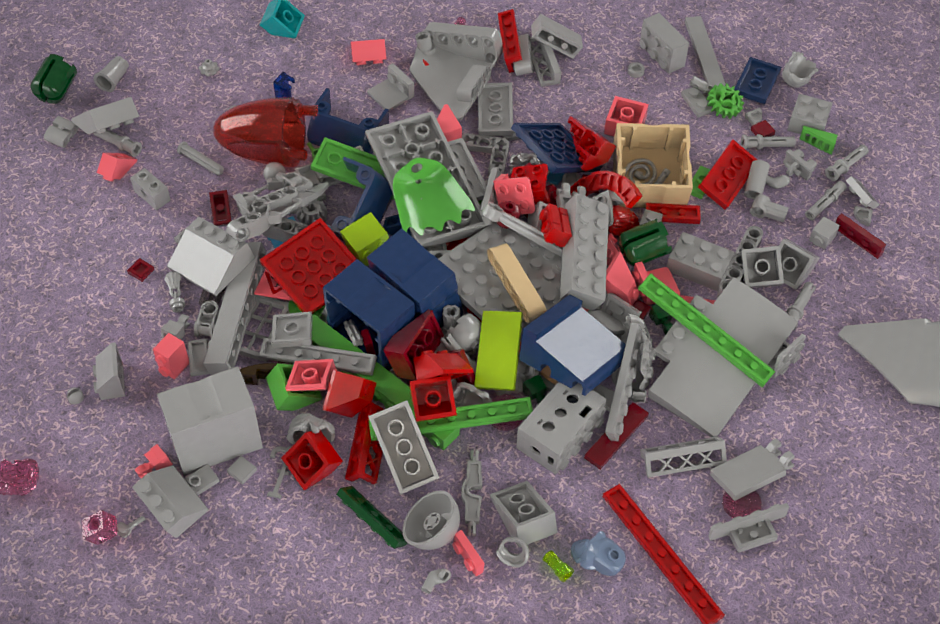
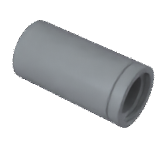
(756, 178)

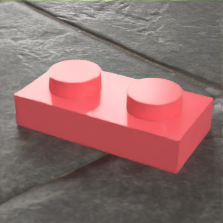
(471, 558)

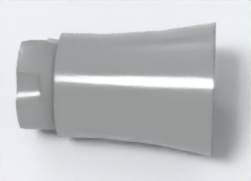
(111, 74)

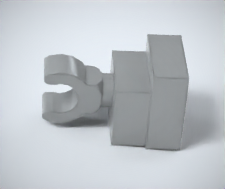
(176, 328)

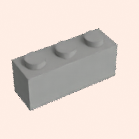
(556, 36)

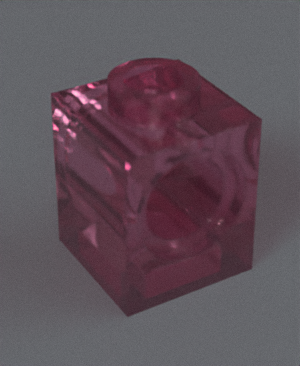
(99, 527)

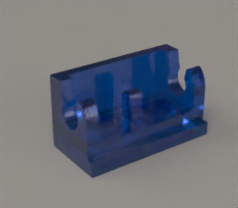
(281, 85)

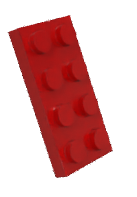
(727, 174)

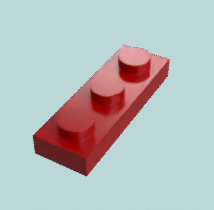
(676, 213)

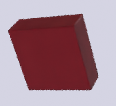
(763, 128)
(140, 270)
(367, 342)

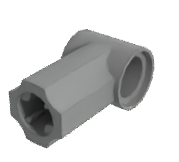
(763, 207)
(450, 316)

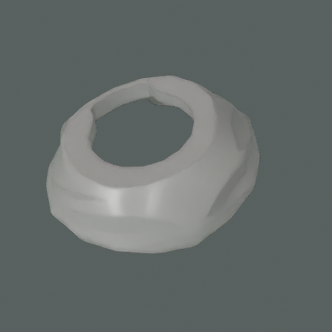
(509, 558)

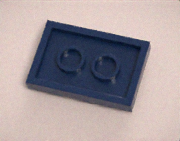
(757, 80)

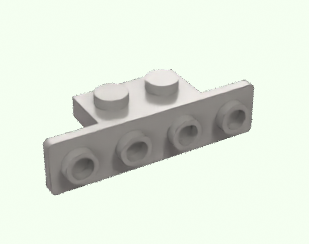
(752, 529)

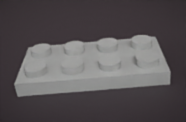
(495, 110)

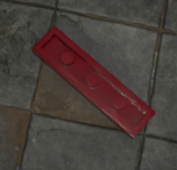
(604, 448)

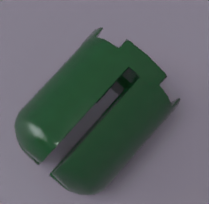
(53, 79)
(644, 243)

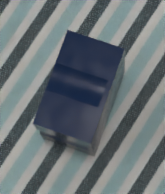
(416, 274)
(370, 303)

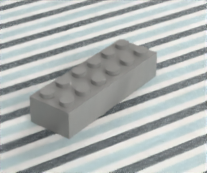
(586, 252)

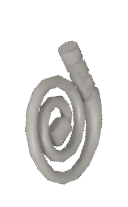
(639, 175)

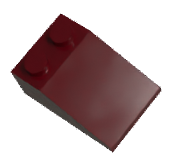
(409, 342)

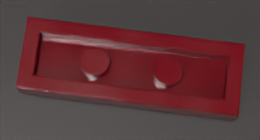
(860, 236)

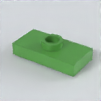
(699, 176)

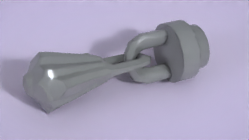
(173, 281)

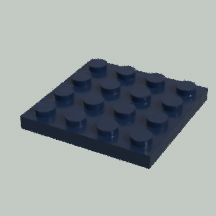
(552, 146)

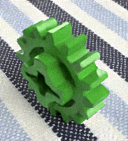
(725, 100)

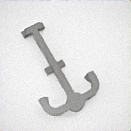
(275, 494)

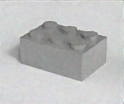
(663, 43)
(699, 261)

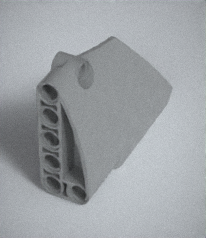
(458, 63)
(903, 353)

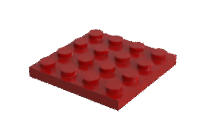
(308, 264)

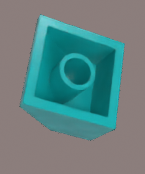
(282, 19)

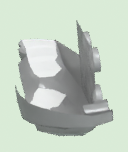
(643, 366)

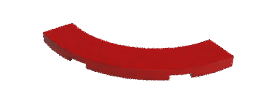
(610, 181)

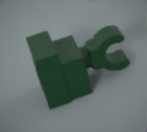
(661, 317)
(534, 388)

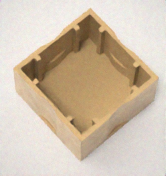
(667, 148)

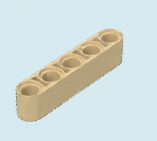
(516, 282)

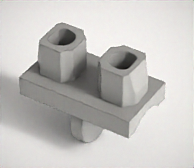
(797, 165)

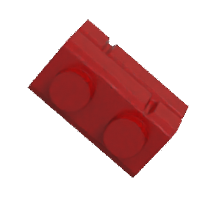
(555, 225)

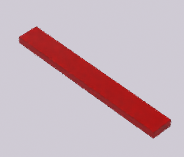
(663, 555)

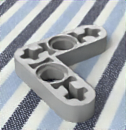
(493, 148)

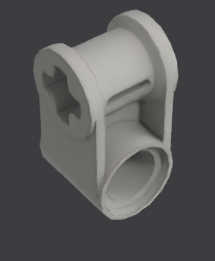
(206, 319)

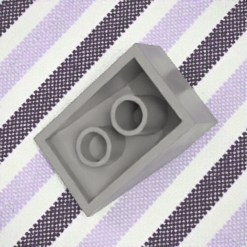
(525, 513)

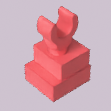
(157, 460)

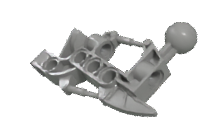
(262, 211)

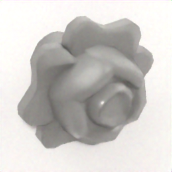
(209, 68)

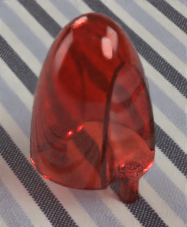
(266, 130)

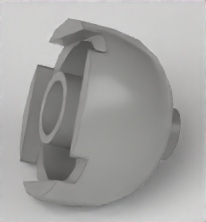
(467, 332)

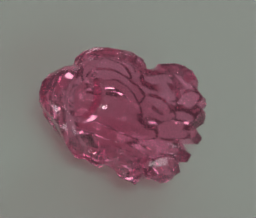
(18, 477)

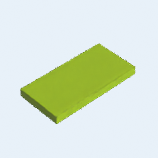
(498, 350)

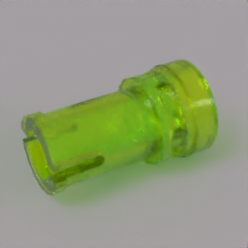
(561, 569)

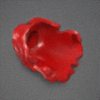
(623, 220)

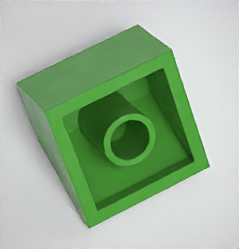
(288, 400)

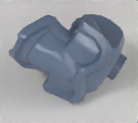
(599, 554)

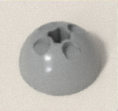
(432, 521)

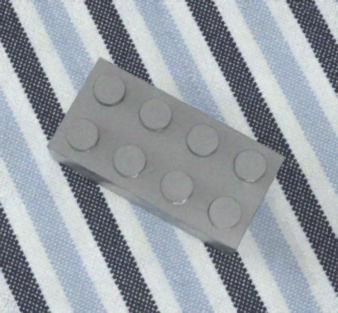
(403, 447)

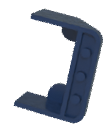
(339, 129)
(374, 198)

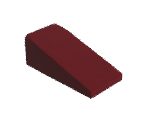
(220, 207)

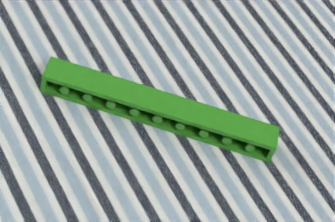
(388, 389)

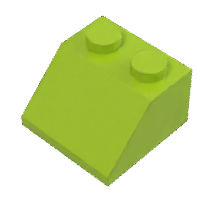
(364, 237)

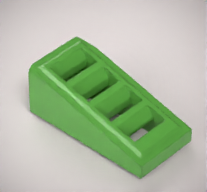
(823, 140)

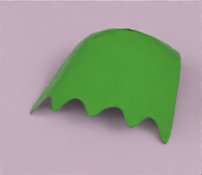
(440, 195)

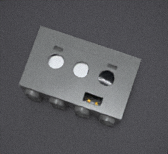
(560, 426)

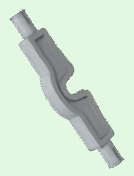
(471, 501)

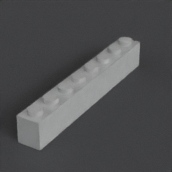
(234, 315)

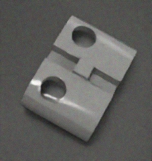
(60, 131)

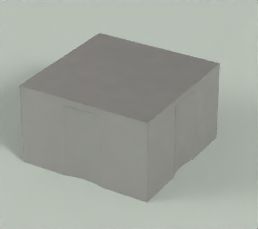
(211, 420)

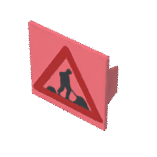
(270, 288)

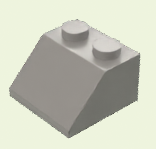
(796, 263)
(762, 267)
(109, 373)

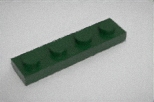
(372, 516)

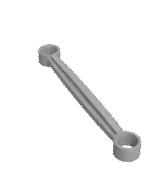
(496, 213)

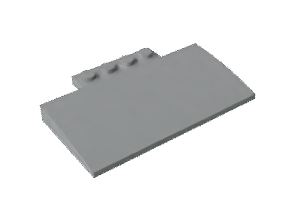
(423, 138)
(700, 381)

